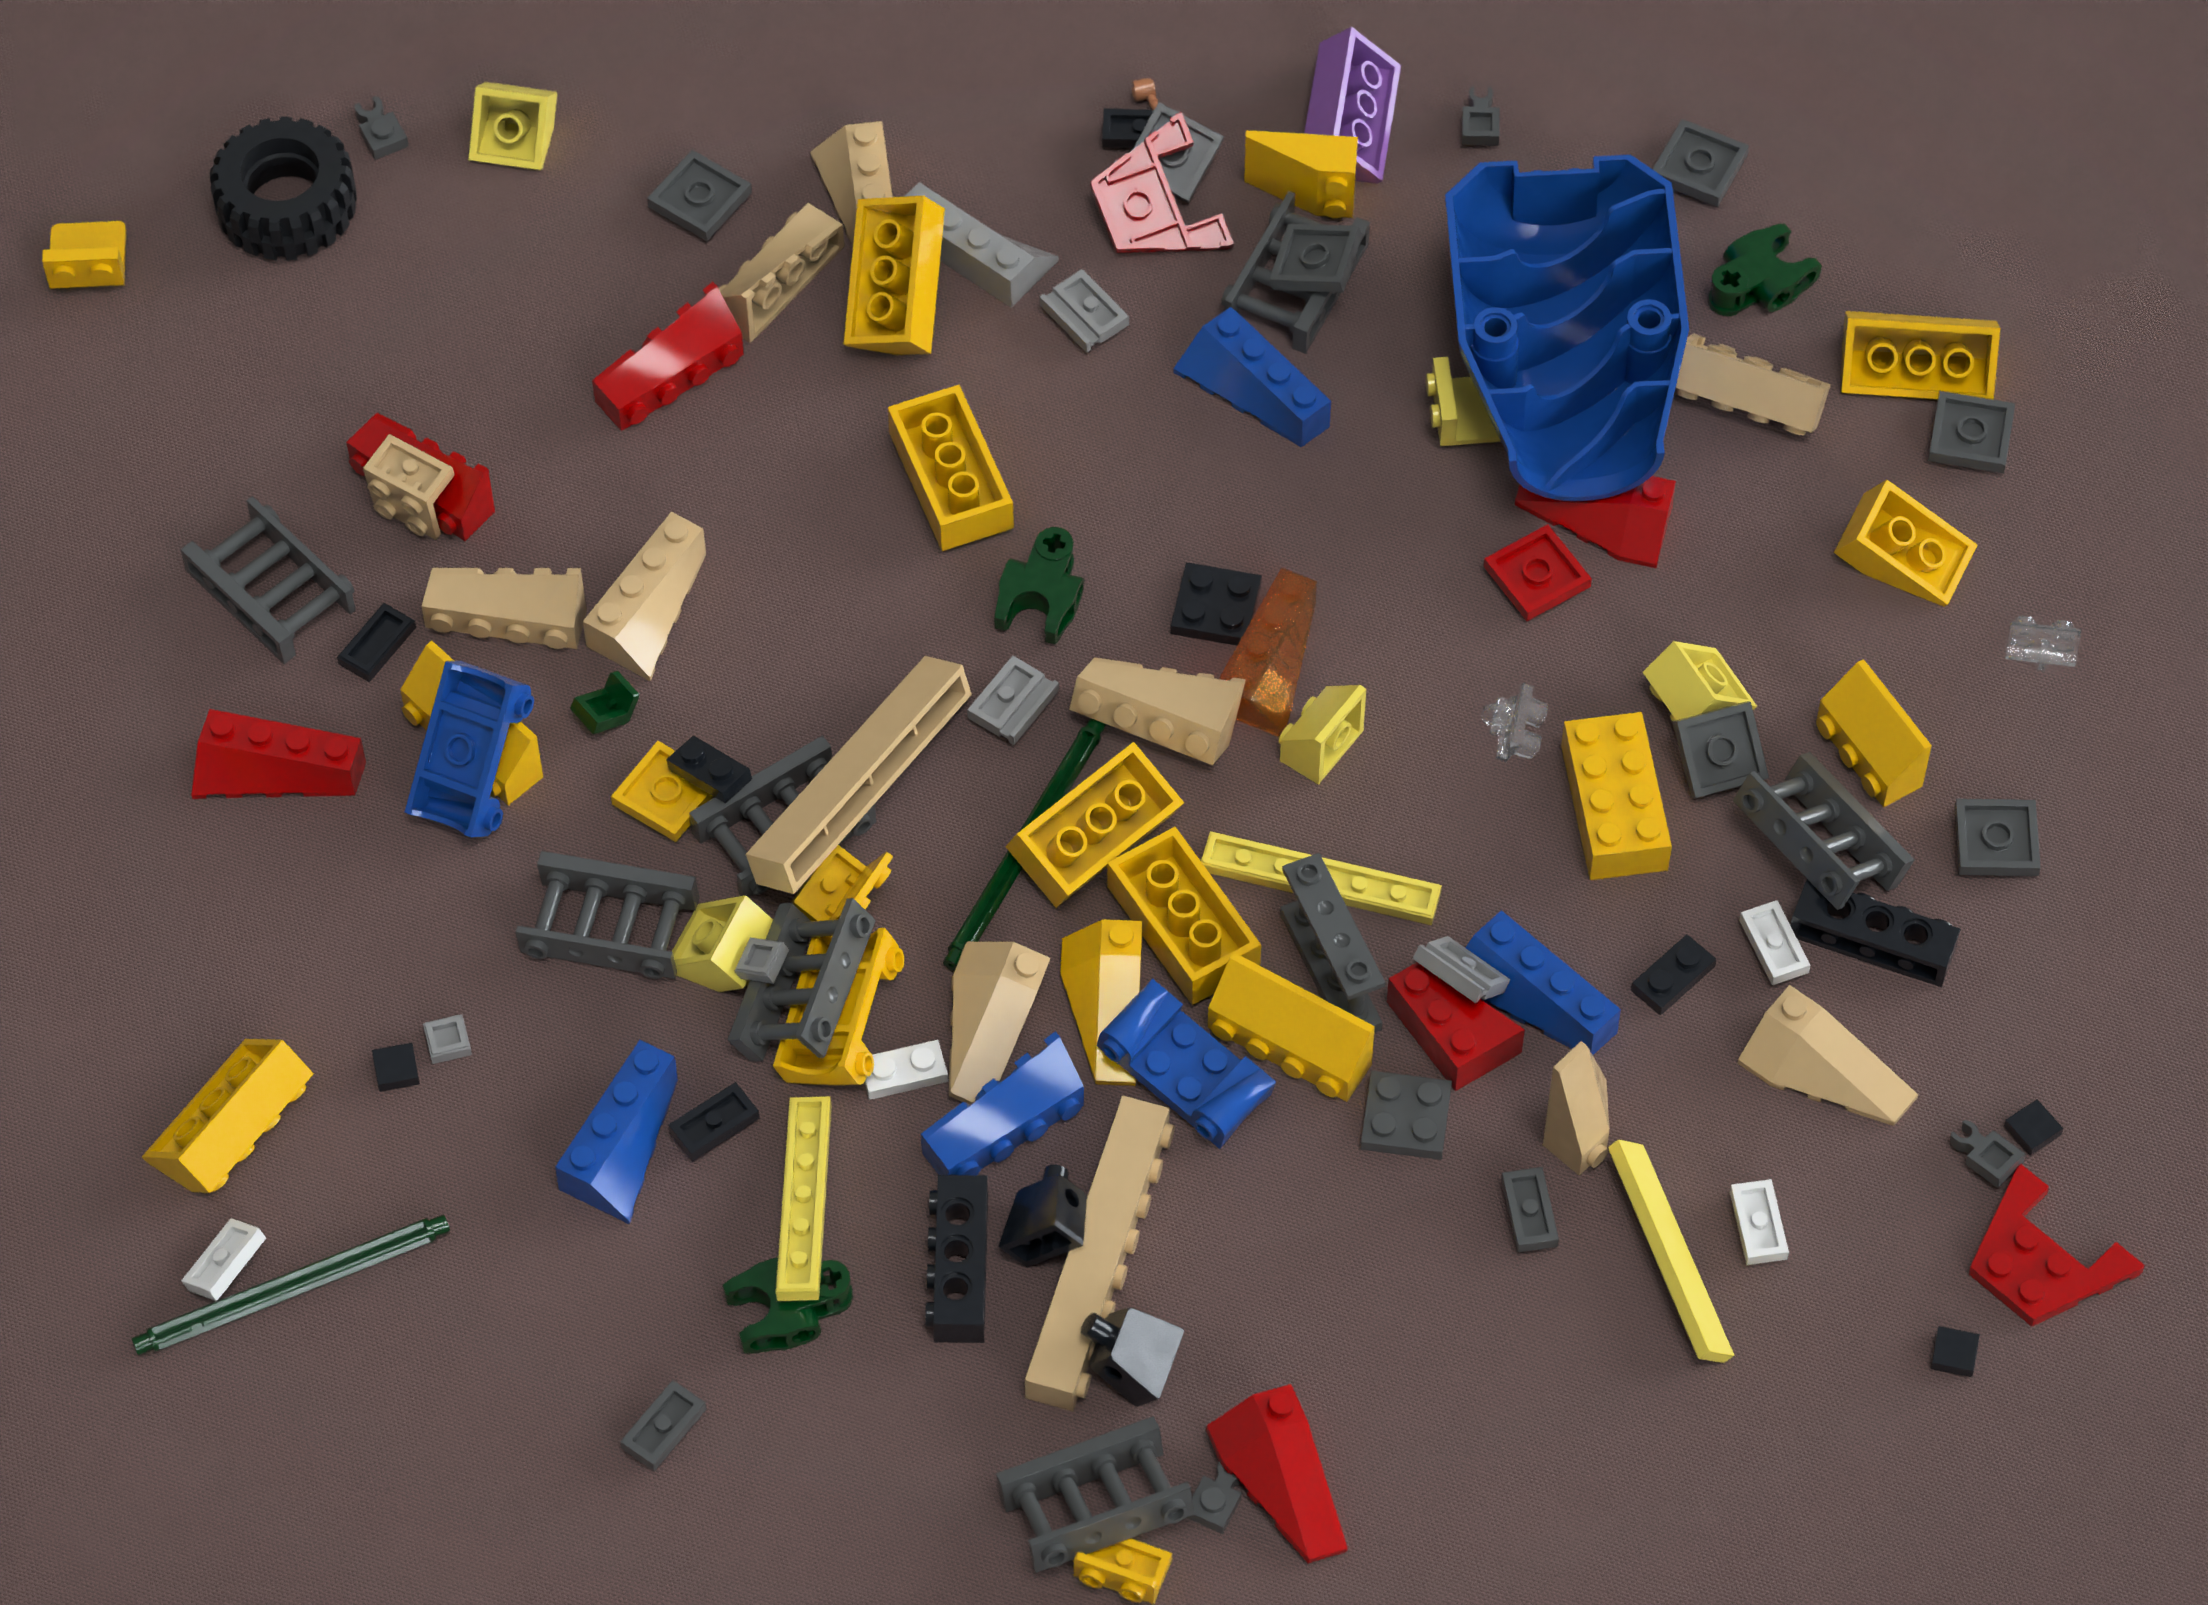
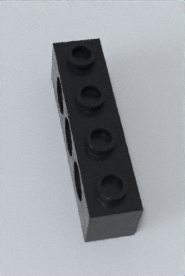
(1884, 949)
(962, 1318)

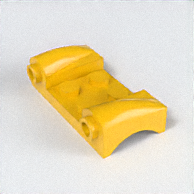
(847, 1056)

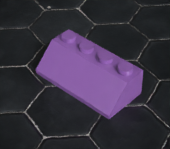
(1355, 98)

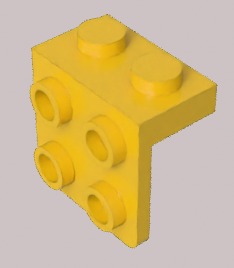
(86, 255)
(836, 880)

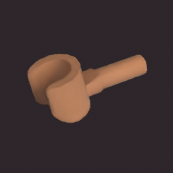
(1145, 90)

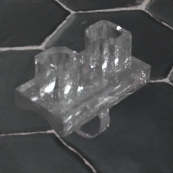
(2043, 643)
(1509, 721)

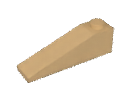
(991, 1001)
(1815, 1054)
(1578, 1111)

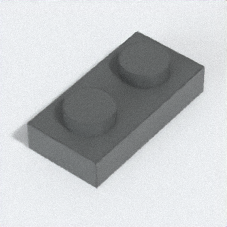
(1529, 1209)
(663, 1425)

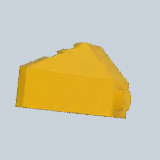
(1101, 979)

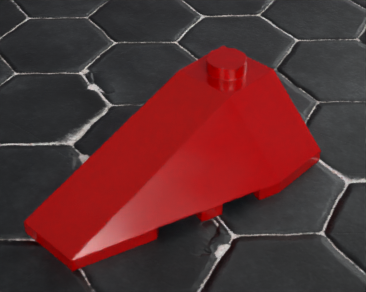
(1624, 524)

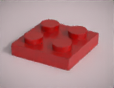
(1537, 572)

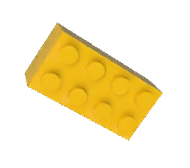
(950, 467)
(1616, 796)
(1094, 824)
(1181, 912)

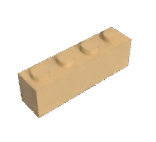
(853, 168)
(782, 269)
(1750, 386)
(647, 597)
(507, 605)
(1161, 705)

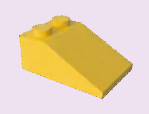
(1310, 165)
(1905, 545)

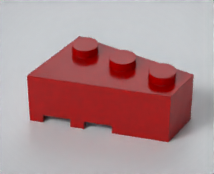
(1453, 1031)

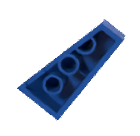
(1253, 375)
(1544, 987)
(1006, 1113)
(619, 1136)

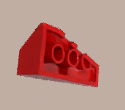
(1276, 1459)

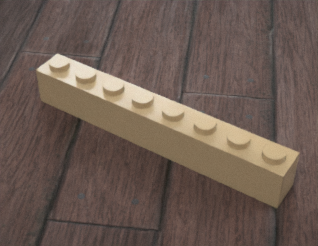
(858, 775)
(1097, 1268)

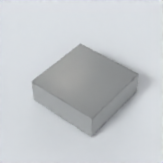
(761, 960)
(447, 1039)

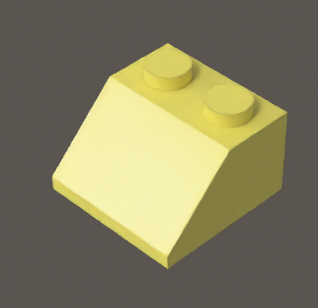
(512, 125)
(1694, 680)
(1324, 731)
(716, 940)

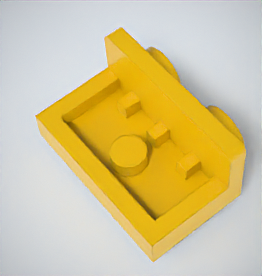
(1126, 1567)

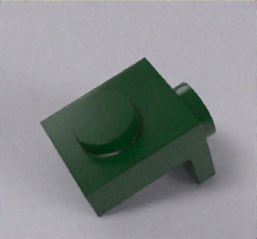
(607, 706)

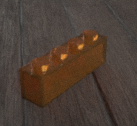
(1273, 652)

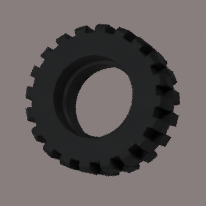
(275, 152)

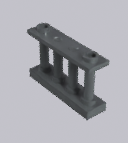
(1302, 324)
(254, 611)
(766, 786)
(1840, 813)
(613, 880)
(1330, 940)
(764, 1001)
(1081, 1464)

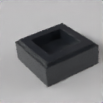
(395, 1067)
(2033, 1127)
(1955, 1351)

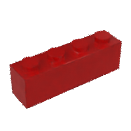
(670, 361)
(466, 498)
(273, 758)

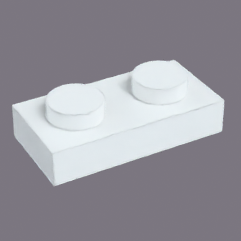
(1774, 942)
(906, 1070)
(1759, 1222)
(223, 1259)

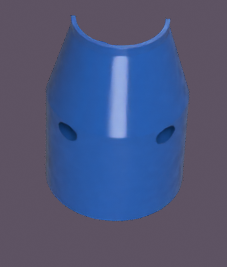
(1571, 318)

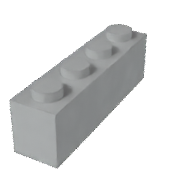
(985, 257)

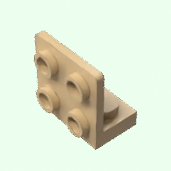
(406, 485)

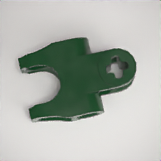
(1757, 275)
(1042, 584)
(788, 1322)

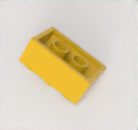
(1874, 735)

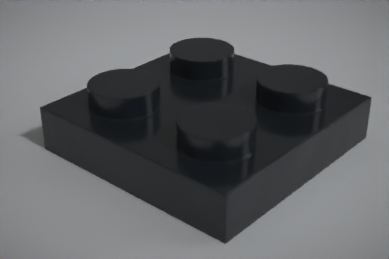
(1215, 603)

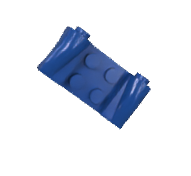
(466, 748)
(1184, 1064)

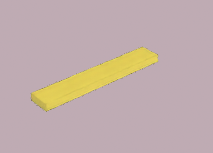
(1358, 885)
(803, 1199)
(1670, 1251)

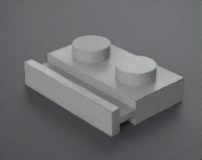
(1084, 310)
(1013, 700)
(1461, 969)

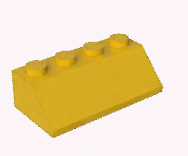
(894, 275)
(1918, 355)
(520, 758)
(1291, 1028)
(229, 1114)

